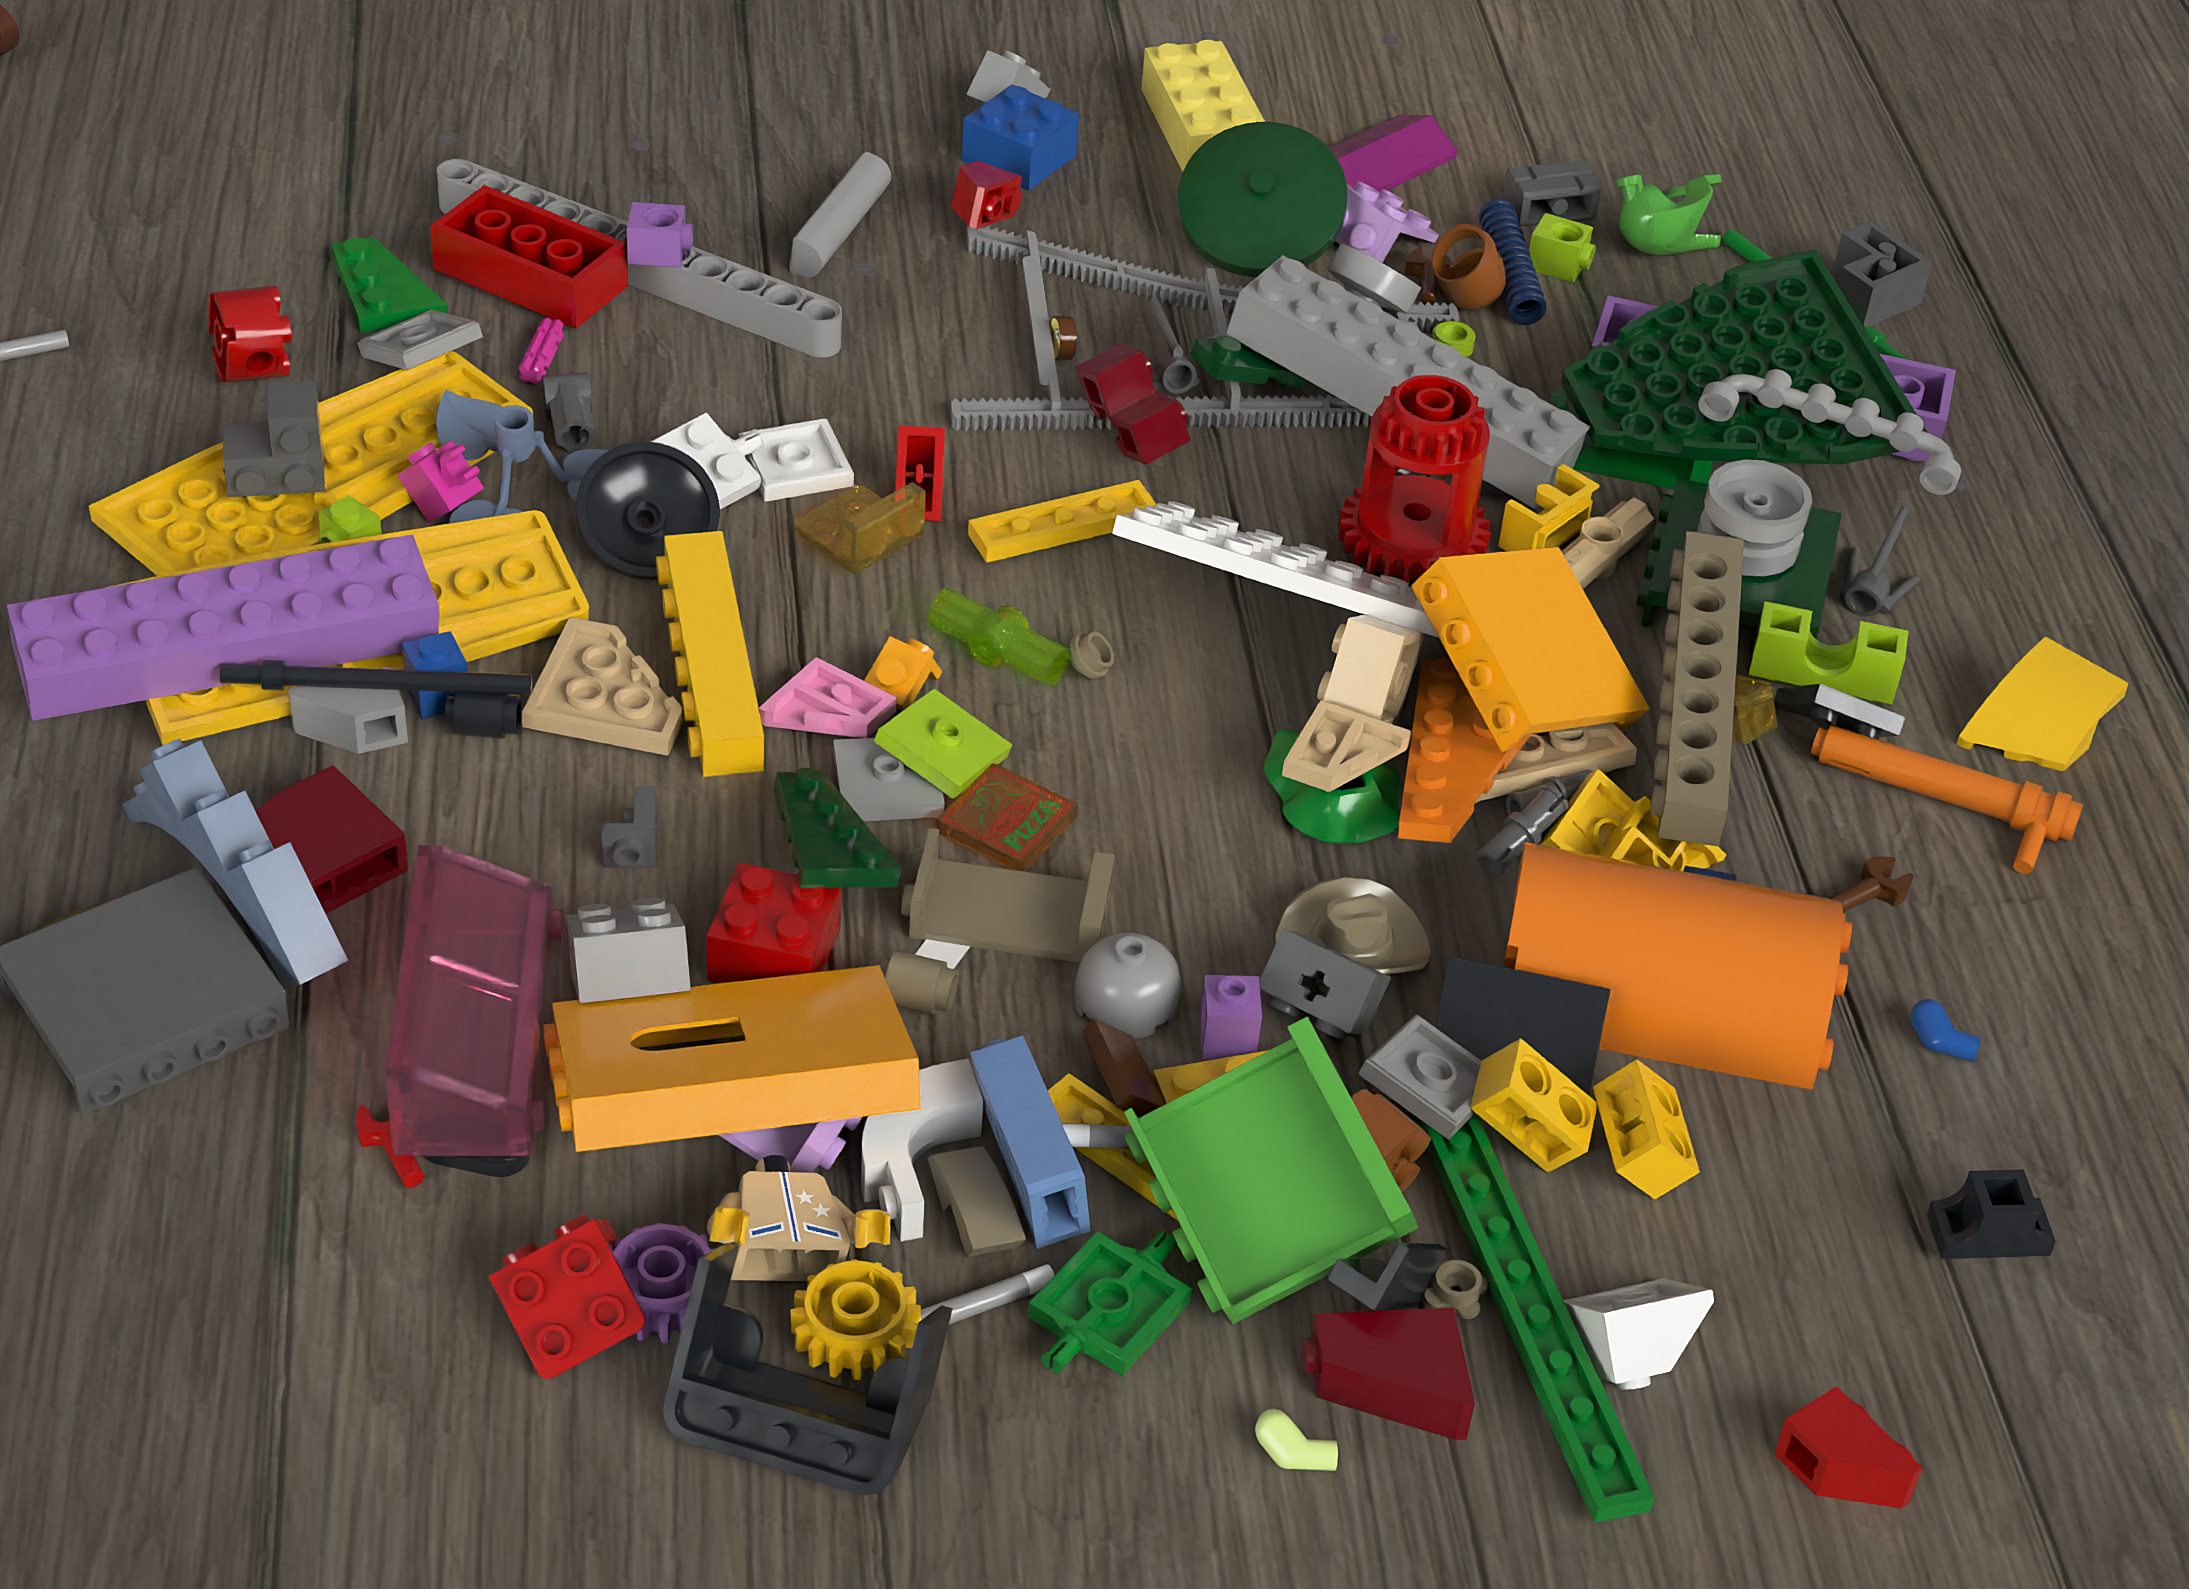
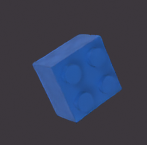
(1021, 135)

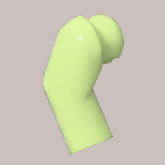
(1290, 1447)

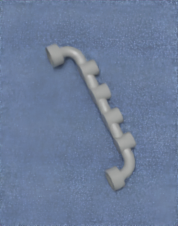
(1939, 471)

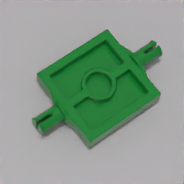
(1109, 1302)

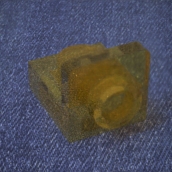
(1753, 709)

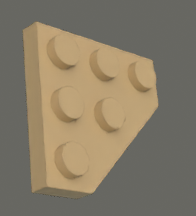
(602, 692)

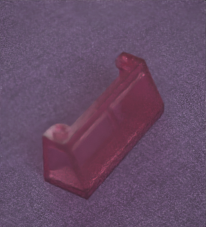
(469, 1009)

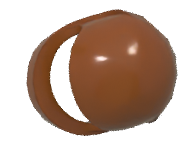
(1473, 277)

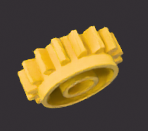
(854, 1317)

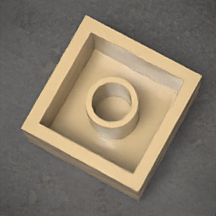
(1371, 667)

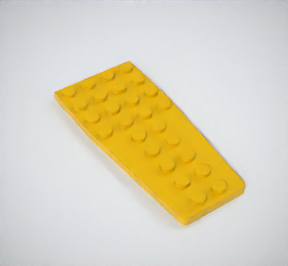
(189, 521)
(495, 590)

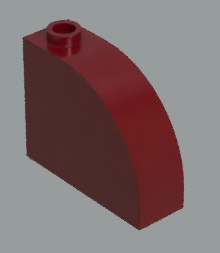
(337, 836)

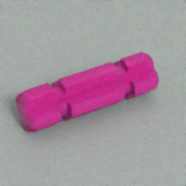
(541, 351)

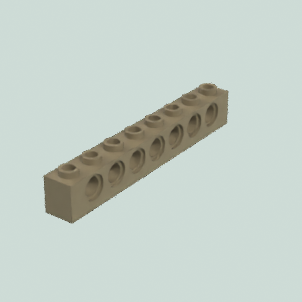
(1700, 689)

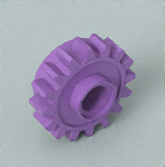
(661, 1272)

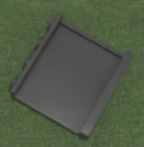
(143, 988)

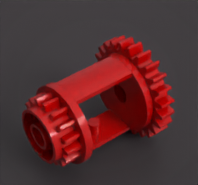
(1414, 520)

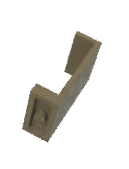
(1006, 906)

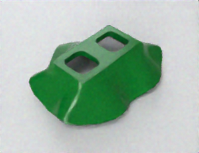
(1337, 815)

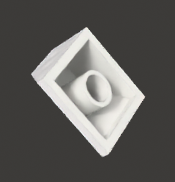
(1638, 1328)

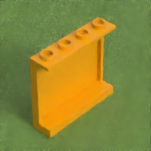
(1528, 643)

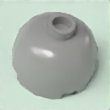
(1128, 983)

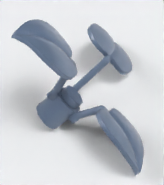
(505, 430)

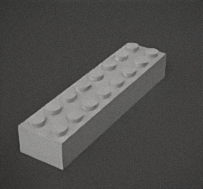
(1364, 352)

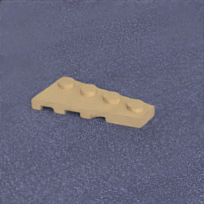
(1562, 755)

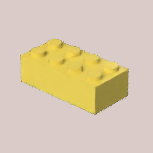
(1195, 94)

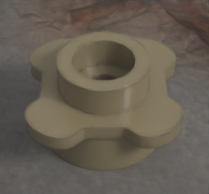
(1457, 1287)

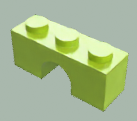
(1861, 668)

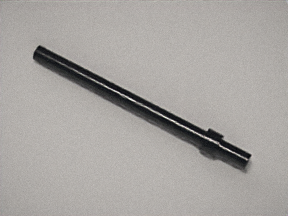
(276, 675)

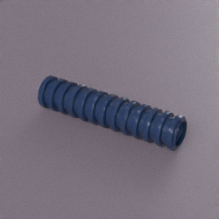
(1522, 289)

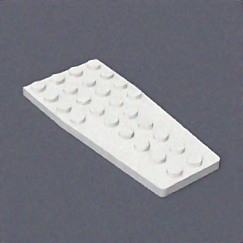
(1268, 561)

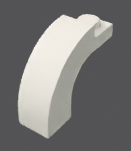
(893, 1141)

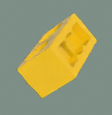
(1534, 1105)
(1645, 1129)

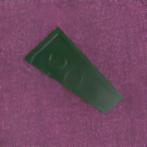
(1233, 361)
(829, 836)

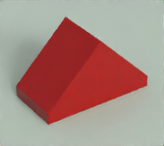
(922, 462)

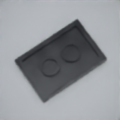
(1495, 1005)

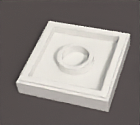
(800, 460)

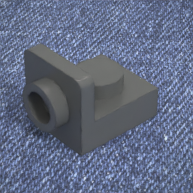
(635, 840)

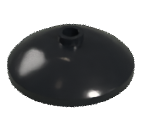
(645, 482)

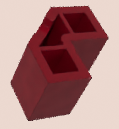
(1122, 390)

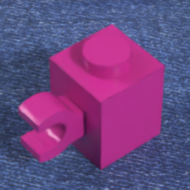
(440, 479)

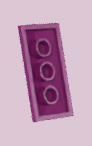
(1394, 151)

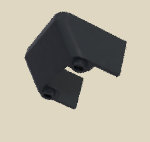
(784, 1418)

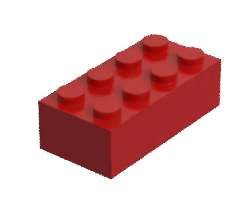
(529, 256)

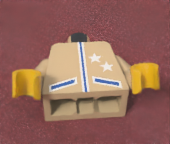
(790, 1224)

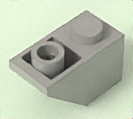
(1000, 72)
(349, 717)

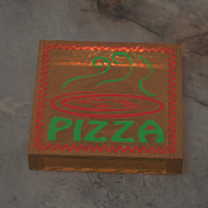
(1006, 818)

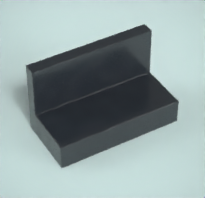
(1394, 1284)

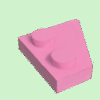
(828, 703)

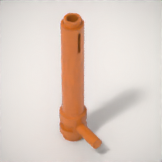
(2023, 806)

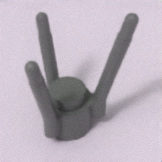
(1173, 366)
(1869, 589)

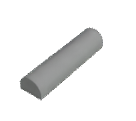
(838, 215)

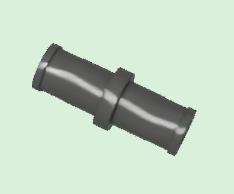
(1522, 828)

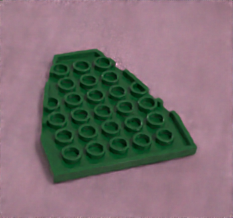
(1758, 319)

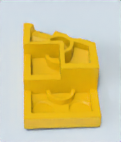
(2045, 707)
(1614, 826)

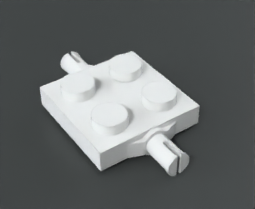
(719, 456)

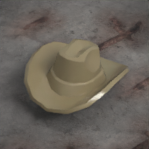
(1360, 922)

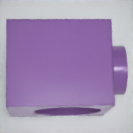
(658, 234)
(1230, 1016)

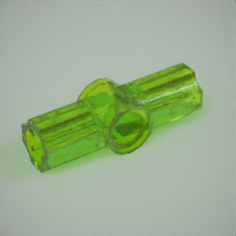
(999, 636)

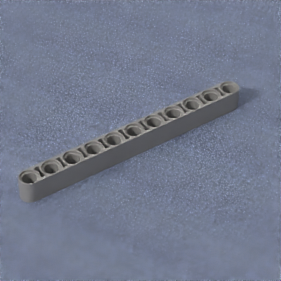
(701, 283)

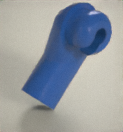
(1939, 1034)

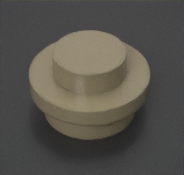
(1091, 654)

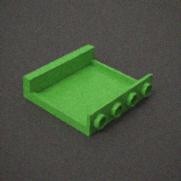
(1270, 1176)

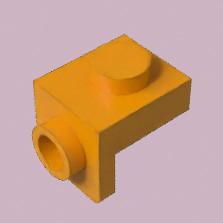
(903, 670)

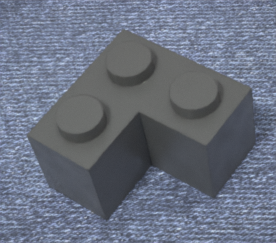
(1879, 273)
(279, 453)

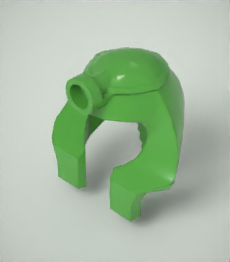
(1660, 225)

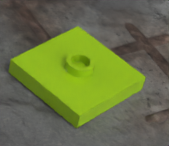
(942, 743)

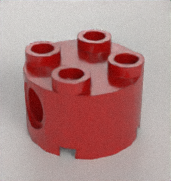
(249, 334)

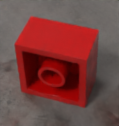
(771, 927)

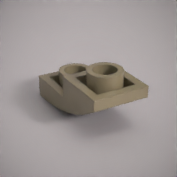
(979, 1200)

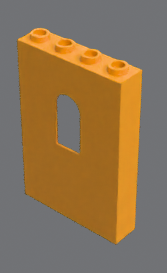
(809, 1055)

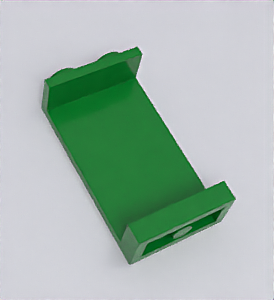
(1633, 466)

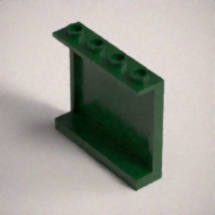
(1799, 586)

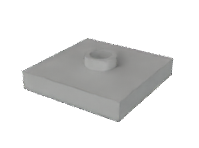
(419, 339)
(882, 785)
(1426, 1075)

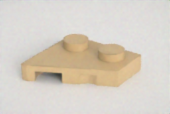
(1341, 746)

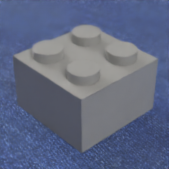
(627, 951)

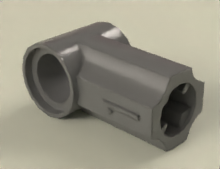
(569, 404)

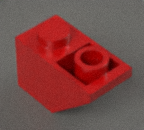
(985, 194)
(1846, 1454)

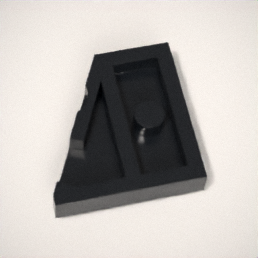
(1839, 709)

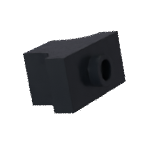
(1991, 1218)

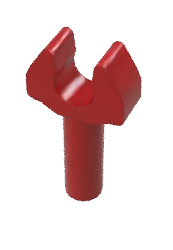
(379, 1134)

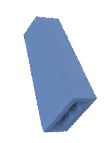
(1032, 1141)

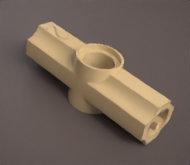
(1607, 539)

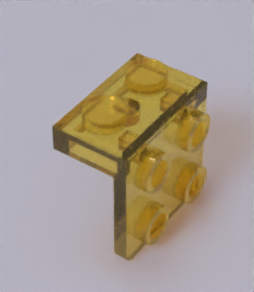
(863, 527)

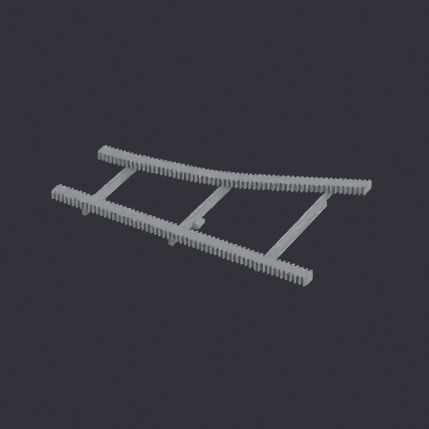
(1204, 294)

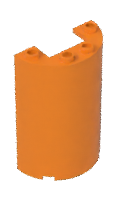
(1692, 961)

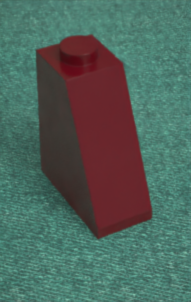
(1393, 1367)

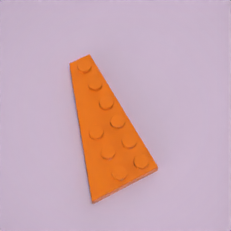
(1448, 757)

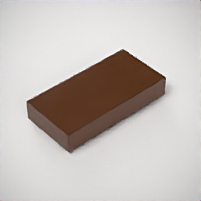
(1122, 1068)

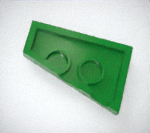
(380, 285)

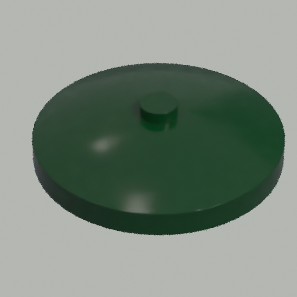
(1261, 197)

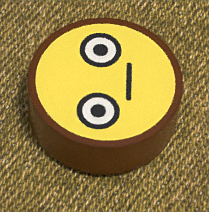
(1063, 337)

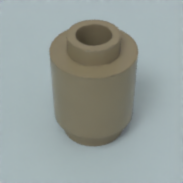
(920, 982)

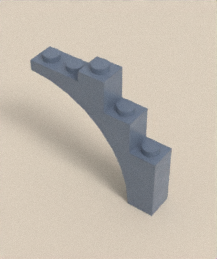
(227, 837)

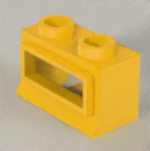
(1564, 513)

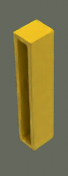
(712, 654)

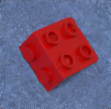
(568, 1296)

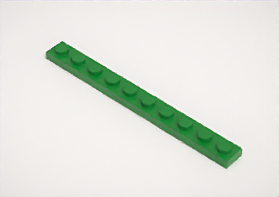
(1539, 1324)

